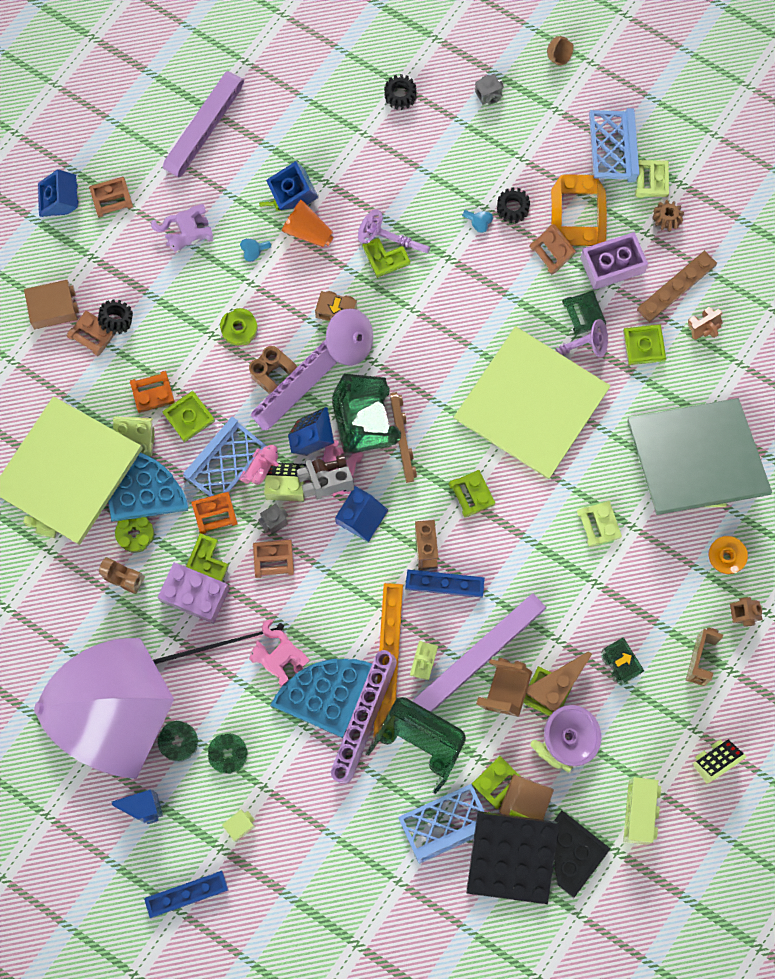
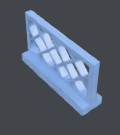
(629, 145)
(213, 448)
(449, 840)

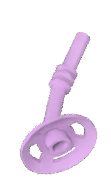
(375, 229)
(594, 338)

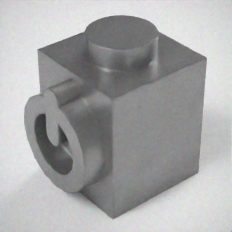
(489, 89)
(273, 519)

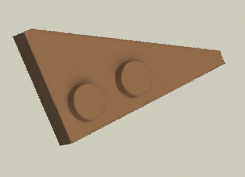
(553, 688)

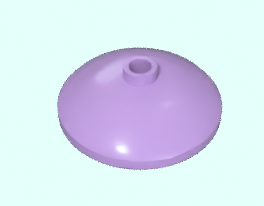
(343, 333)
(582, 731)

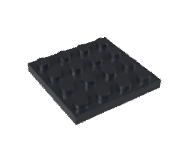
(512, 857)

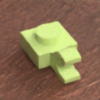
(41, 529)

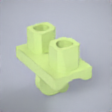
(423, 660)

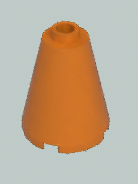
(307, 226)

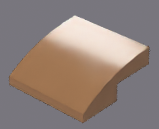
(526, 798)

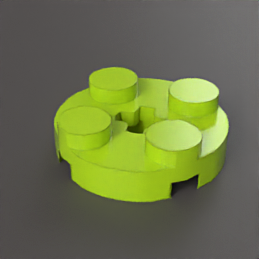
(233, 318)
(142, 539)

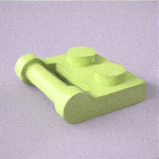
(658, 179)
(604, 520)

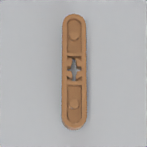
(406, 454)

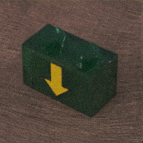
(621, 661)

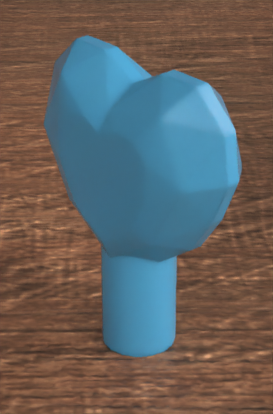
(479, 220)
(253, 249)

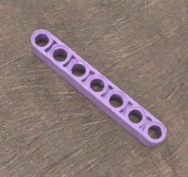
(203, 124)
(293, 387)
(364, 727)

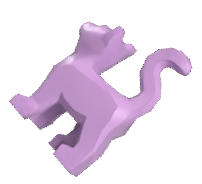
(187, 224)

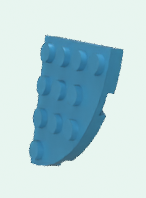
(146, 492)
(324, 693)

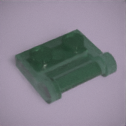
(589, 310)

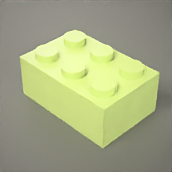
(641, 811)

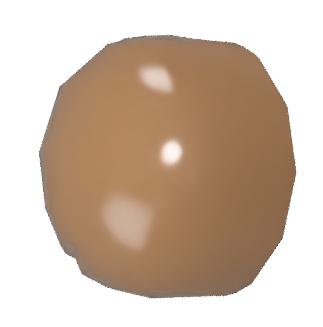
(560, 50)

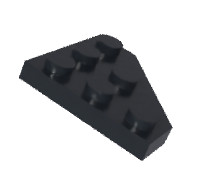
(576, 854)

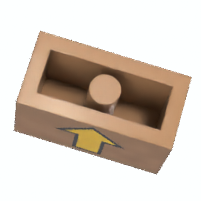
(331, 303)

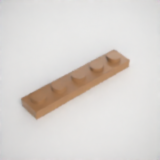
(676, 286)

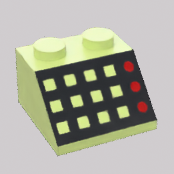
(283, 483)
(718, 761)

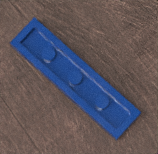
(444, 583)
(186, 894)

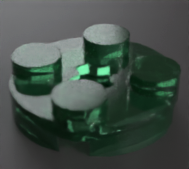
(167, 736)
(216, 754)

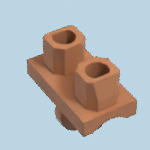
(708, 325)

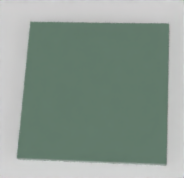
(698, 456)

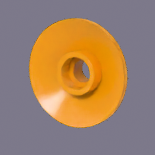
(732, 547)

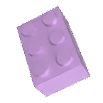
(614, 260)
(193, 592)

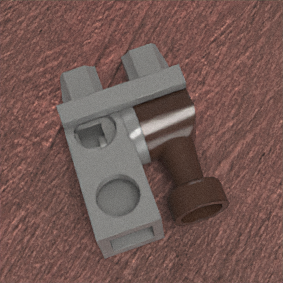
(325, 482)

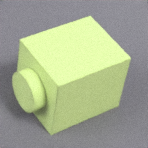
(239, 825)

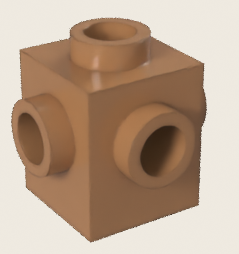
(746, 611)

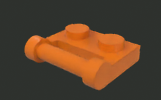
(153, 397)
(212, 506)

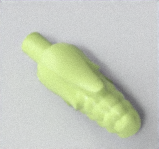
(545, 754)

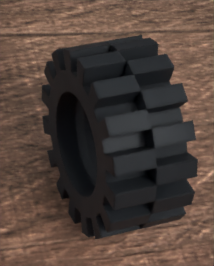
(400, 82)
(517, 196)
(111, 324)

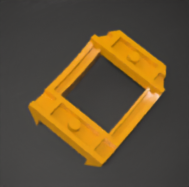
(580, 185)

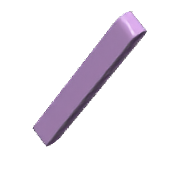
(480, 653)

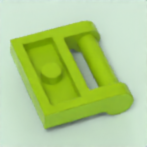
(477, 490)
(491, 779)

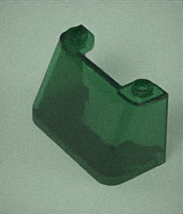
(362, 413)

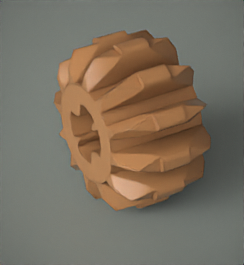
(670, 210)

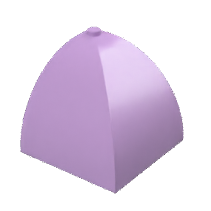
(106, 706)

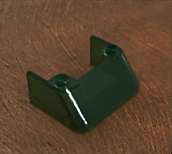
(425, 732)

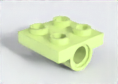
(138, 430)

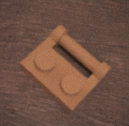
(110, 191)
(556, 244)
(89, 324)
(273, 552)

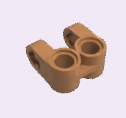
(281, 360)
(120, 575)

